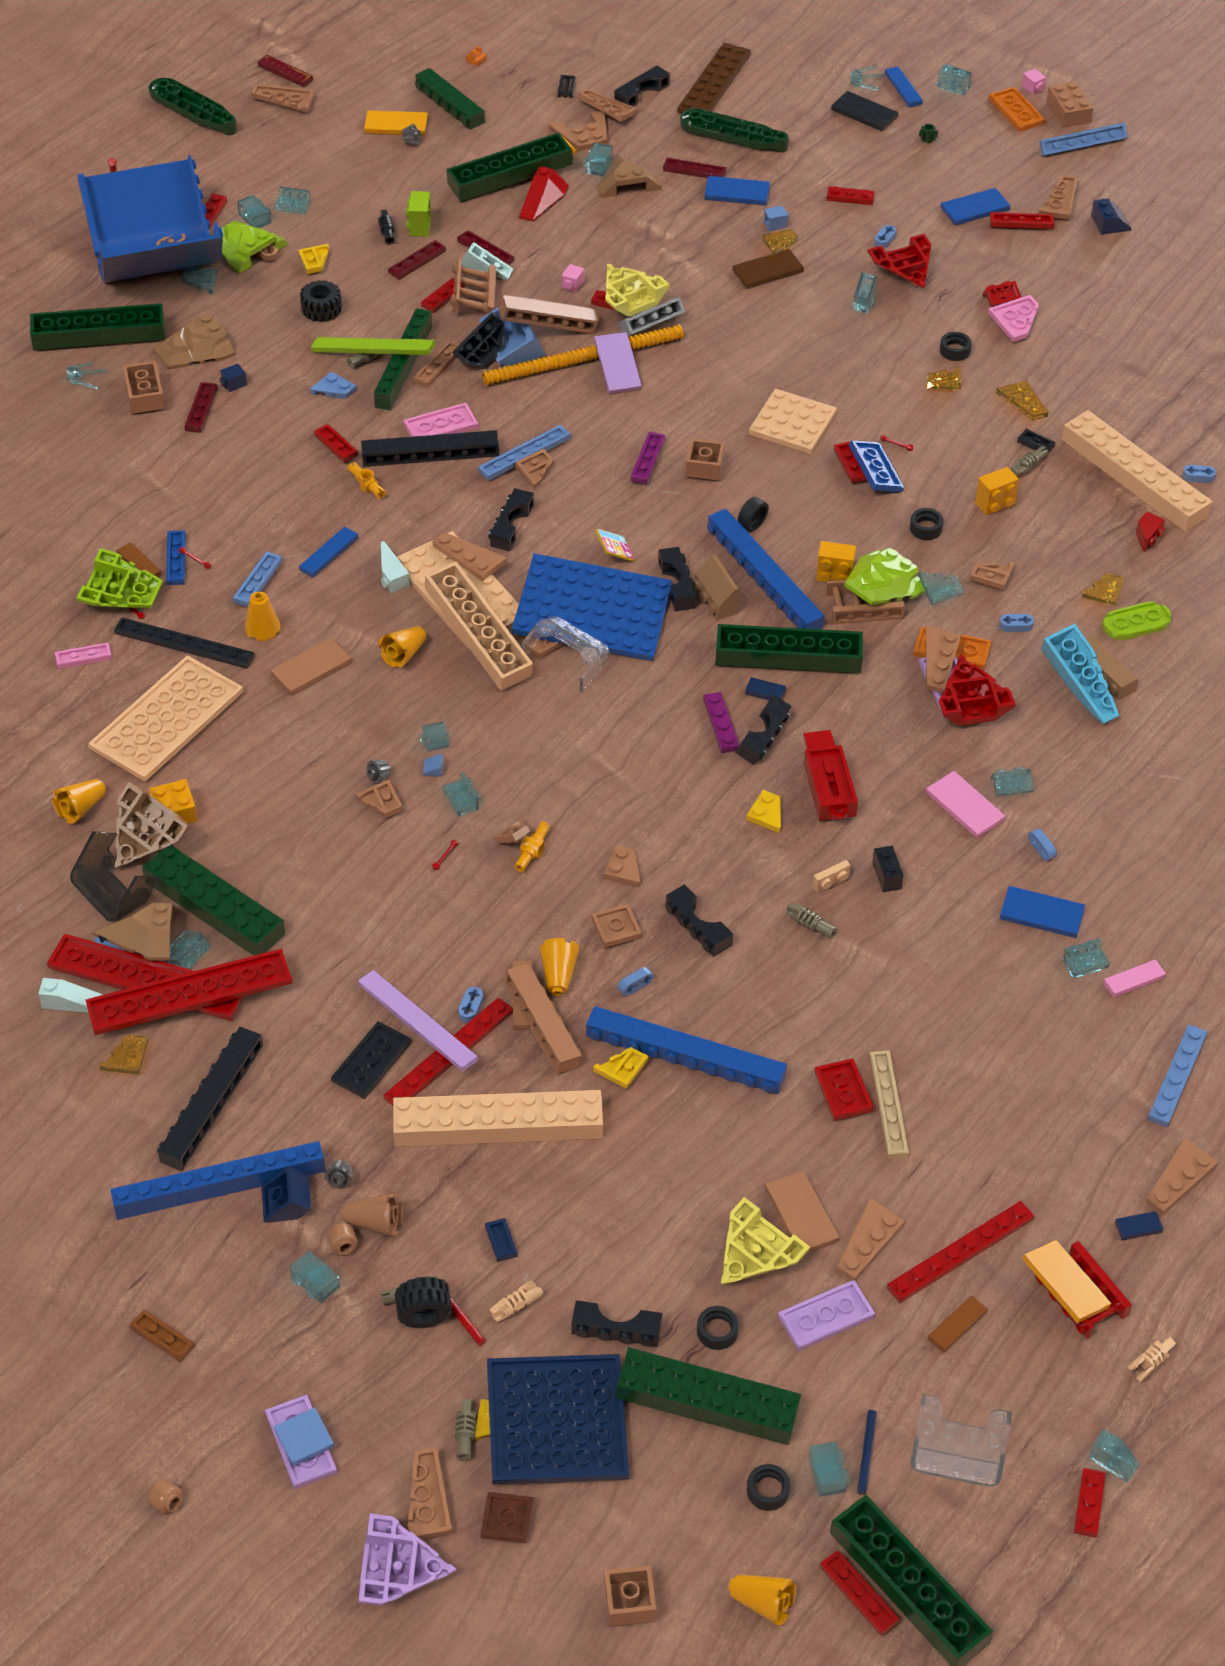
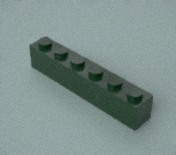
(450, 98)

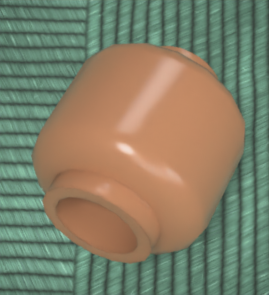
(342, 1239)
(164, 1496)

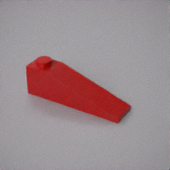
(543, 192)

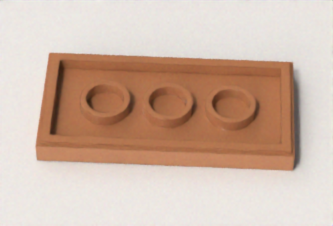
(311, 666)
(802, 1210)

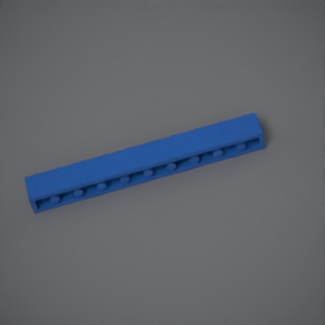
(765, 571)
(686, 1050)
(214, 1180)

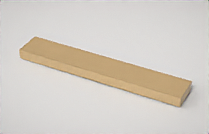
(889, 1104)

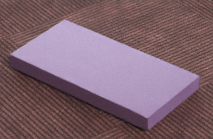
(617, 363)
(826, 1315)
(311, 1469)

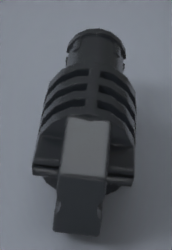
(386, 227)

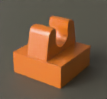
(476, 56)

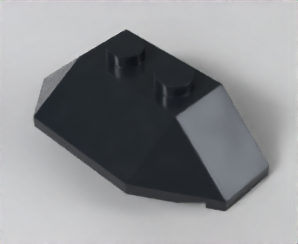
(482, 343)

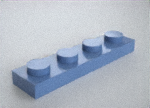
(258, 578)

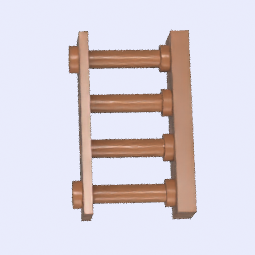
(488, 287)
(860, 612)

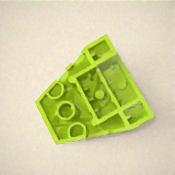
(243, 241)
(884, 576)
(119, 583)

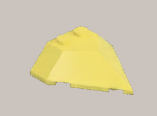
(632, 290)
(757, 1245)

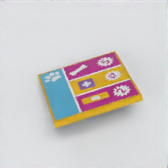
(615, 545)

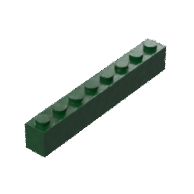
(401, 364)

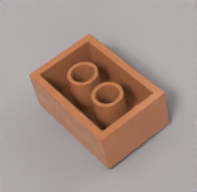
(1069, 104)
(143, 387)

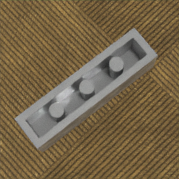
(651, 316)

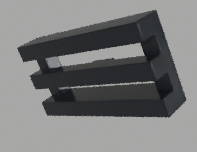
(566, 92)
(1035, 441)

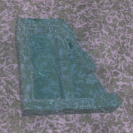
(200, 278)

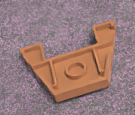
(584, 136)

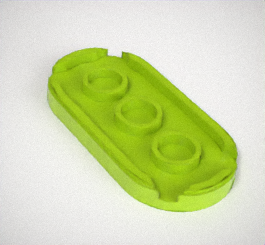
(1136, 620)

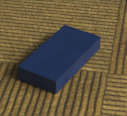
(764, 689)
(1138, 1225)
(501, 1240)

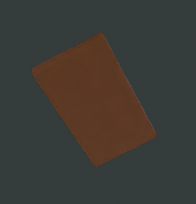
(767, 268)

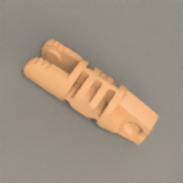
(515, 1301)
(1152, 1357)

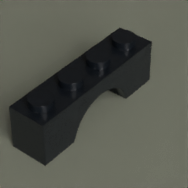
(653, 79)
(518, 505)
(673, 564)
(754, 742)
(712, 935)
(641, 1329)

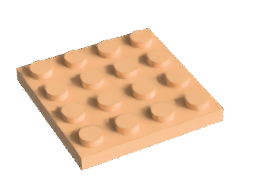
(792, 421)

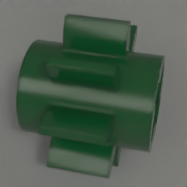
(928, 133)

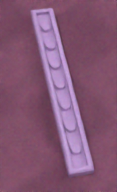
(418, 1021)

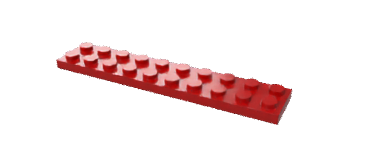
(121, 969)
(188, 991)

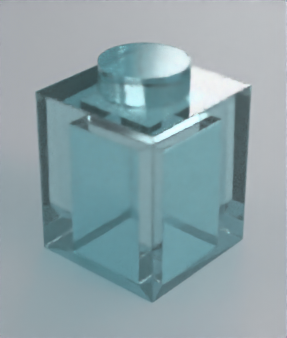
(434, 736)

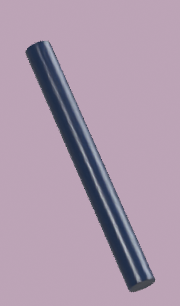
(866, 1453)

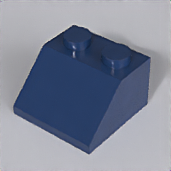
(1109, 217)
(286, 1196)

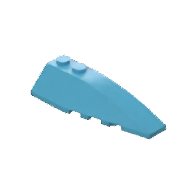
(1079, 669)

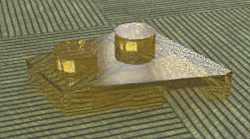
(779, 240)
(944, 380)

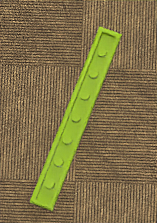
(373, 346)

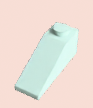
(480, 259)
(393, 572)
(64, 995)

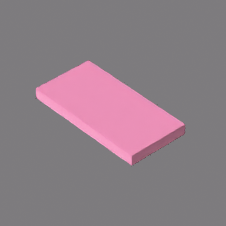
(444, 421)
(965, 804)

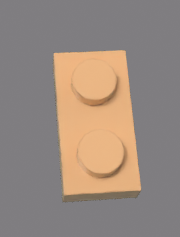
(831, 876)

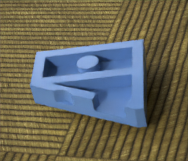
(334, 386)

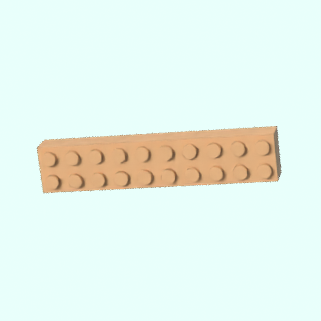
(1137, 470)
(497, 1118)

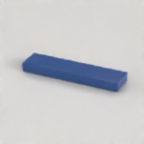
(903, 87)
(328, 552)
(175, 560)

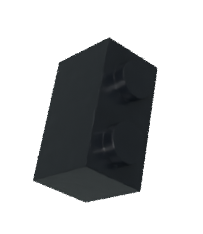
(887, 868)

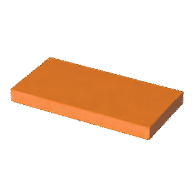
(1017, 109)
(974, 649)

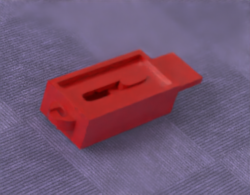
(829, 777)

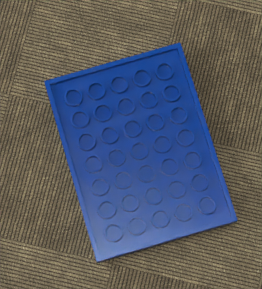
(604, 602)

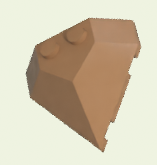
(624, 173)
(144, 825)
(143, 932)

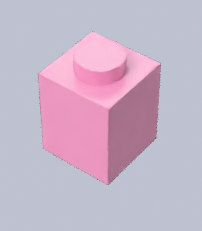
(1033, 81)
(573, 278)

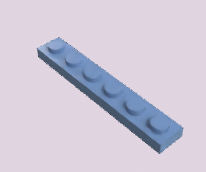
(1083, 139)
(507, 460)
(1177, 1075)

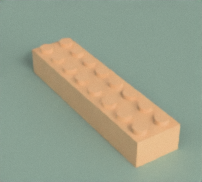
(478, 626)

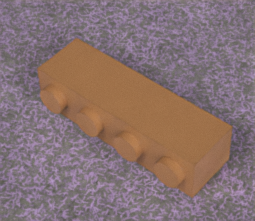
(1118, 677)

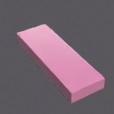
(83, 655)
(1134, 978)

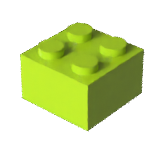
(419, 213)

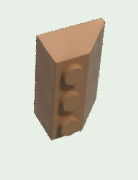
(716, 588)

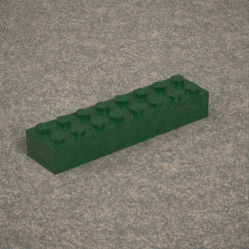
(508, 166)
(97, 326)
(789, 648)
(215, 901)
(708, 1396)
(911, 1582)

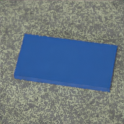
(737, 190)
(975, 206)
(876, 466)
(1042, 911)

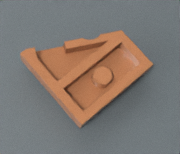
(514, 833)
(623, 867)

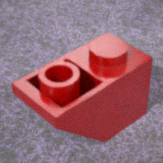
(1149, 529)

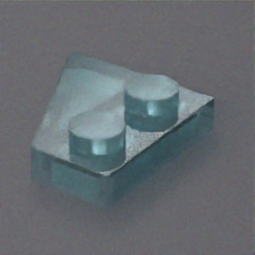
(940, 586)

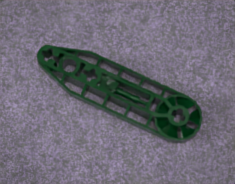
(192, 105)
(733, 130)

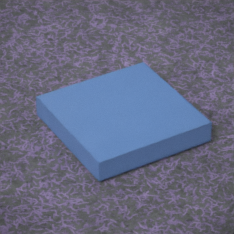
(304, 1436)

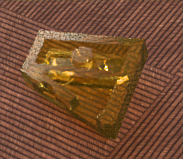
(1105, 589)
(127, 1056)

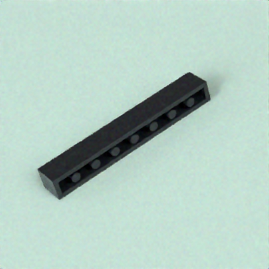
(430, 448)
(210, 1098)

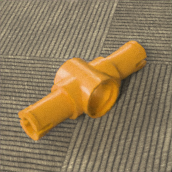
(366, 480)
(532, 846)

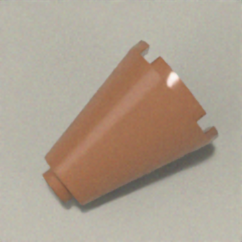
(375, 1213)

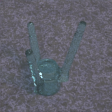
(857, 77)
(74, 373)

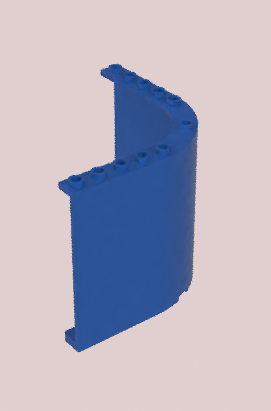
(140, 206)

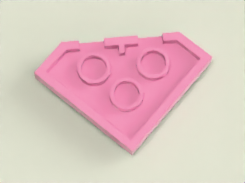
(1015, 317)

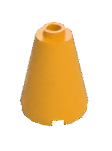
(261, 618)
(401, 645)
(77, 799)
(558, 963)
(764, 1595)

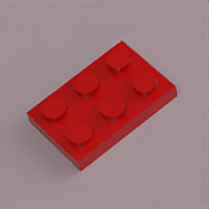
(843, 1089)

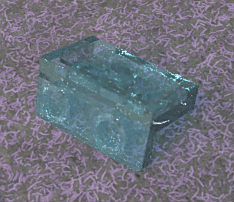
(293, 200)
(1012, 782)
(462, 795)
(188, 949)
(1085, 958)

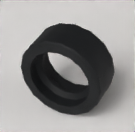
(955, 338)
(753, 513)
(926, 533)
(713, 1342)
(765, 1503)

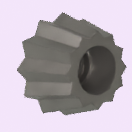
(411, 135)
(377, 770)
(339, 1174)

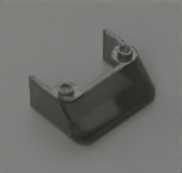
(101, 887)

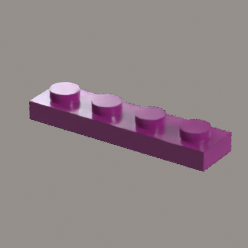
(647, 458)
(721, 722)

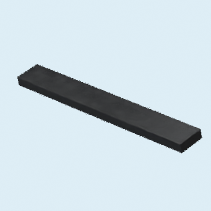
(184, 643)

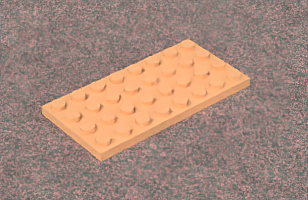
(428, 559)
(165, 718)

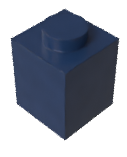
(233, 377)

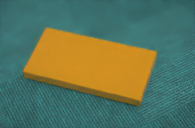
(394, 122)
(1066, 1281)

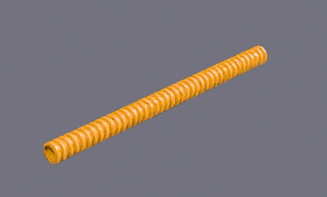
(573, 357)

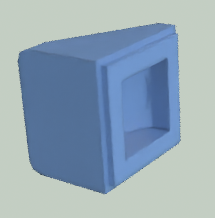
(433, 766)

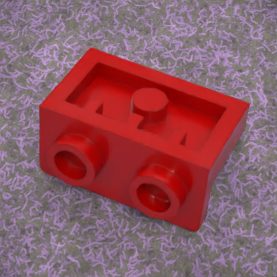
(1001, 293)

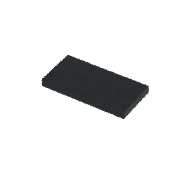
(864, 110)
(371, 1060)

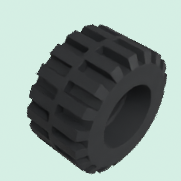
(320, 300)
(423, 1302)

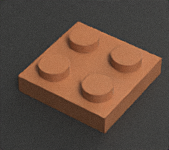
(616, 925)

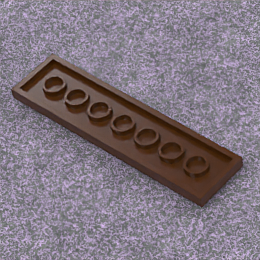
(715, 78)

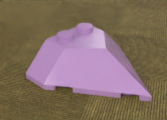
(396, 1562)

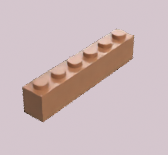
(548, 314)
(542, 1018)

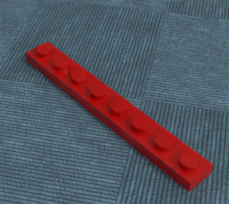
(436, 1063)
(960, 1252)

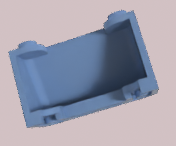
(519, 343)

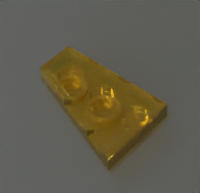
(1025, 398)

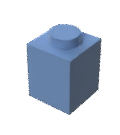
(775, 218)

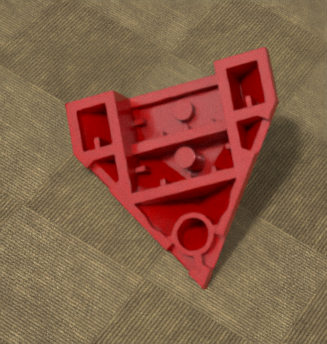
(907, 262)
(974, 696)

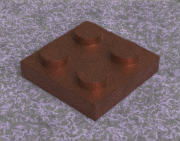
(507, 1517)

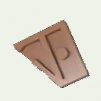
(535, 466)
(992, 574)
(381, 799)

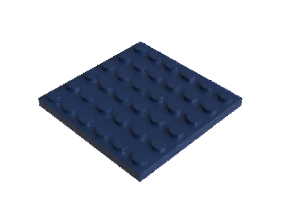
(556, 1419)

